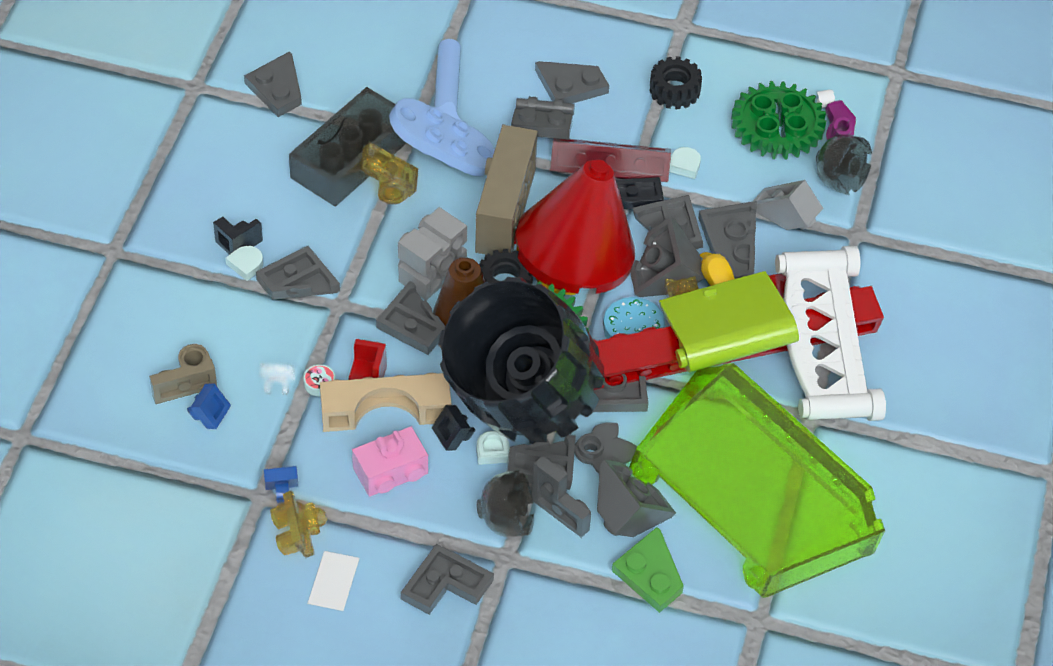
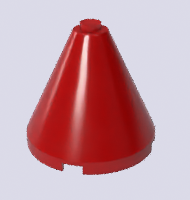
(578, 233)

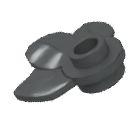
(606, 446)

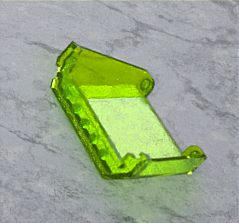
(760, 480)

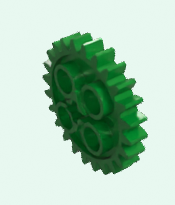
(797, 115)

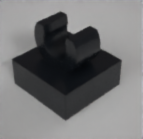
(452, 428)

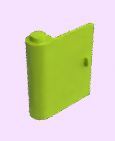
(729, 321)

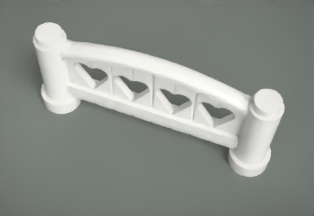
(850, 394)

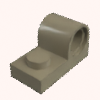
(194, 372)

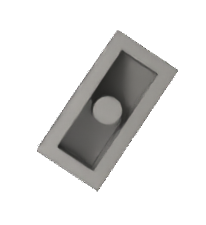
(789, 205)

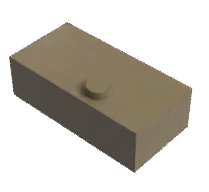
(505, 189)

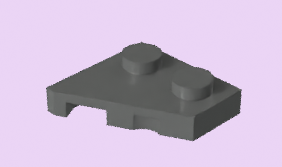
(297, 276)
(411, 320)

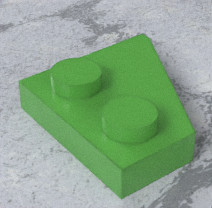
(650, 571)

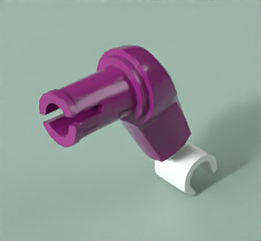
(840, 117)

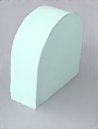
(685, 162)
(245, 261)
(492, 448)

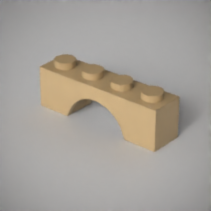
(349, 400)

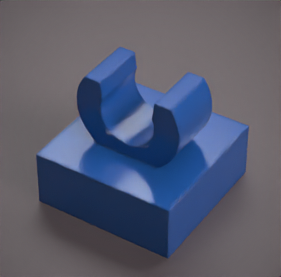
(209, 406)
(281, 480)

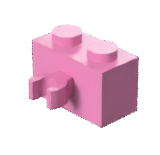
(390, 461)

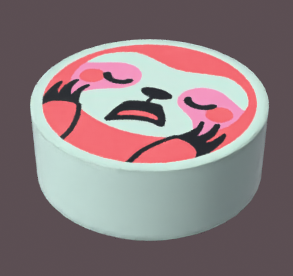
(315, 375)

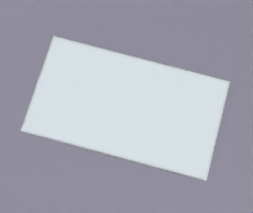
(333, 580)

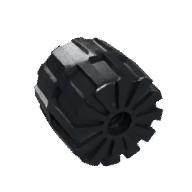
(521, 360)

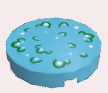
(632, 316)

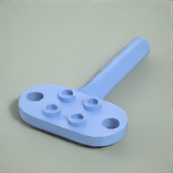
(439, 129)

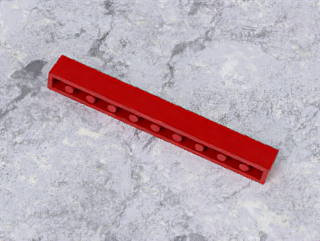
(653, 350)

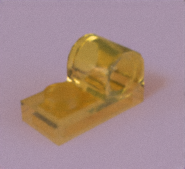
(395, 176)

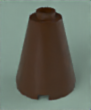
(459, 282)

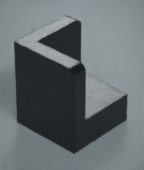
(237, 236)

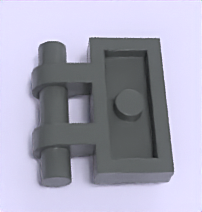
(546, 117)

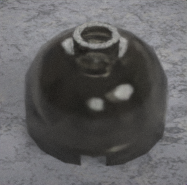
(843, 163)
(506, 503)

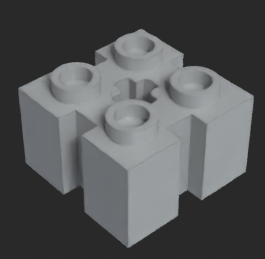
(430, 251)

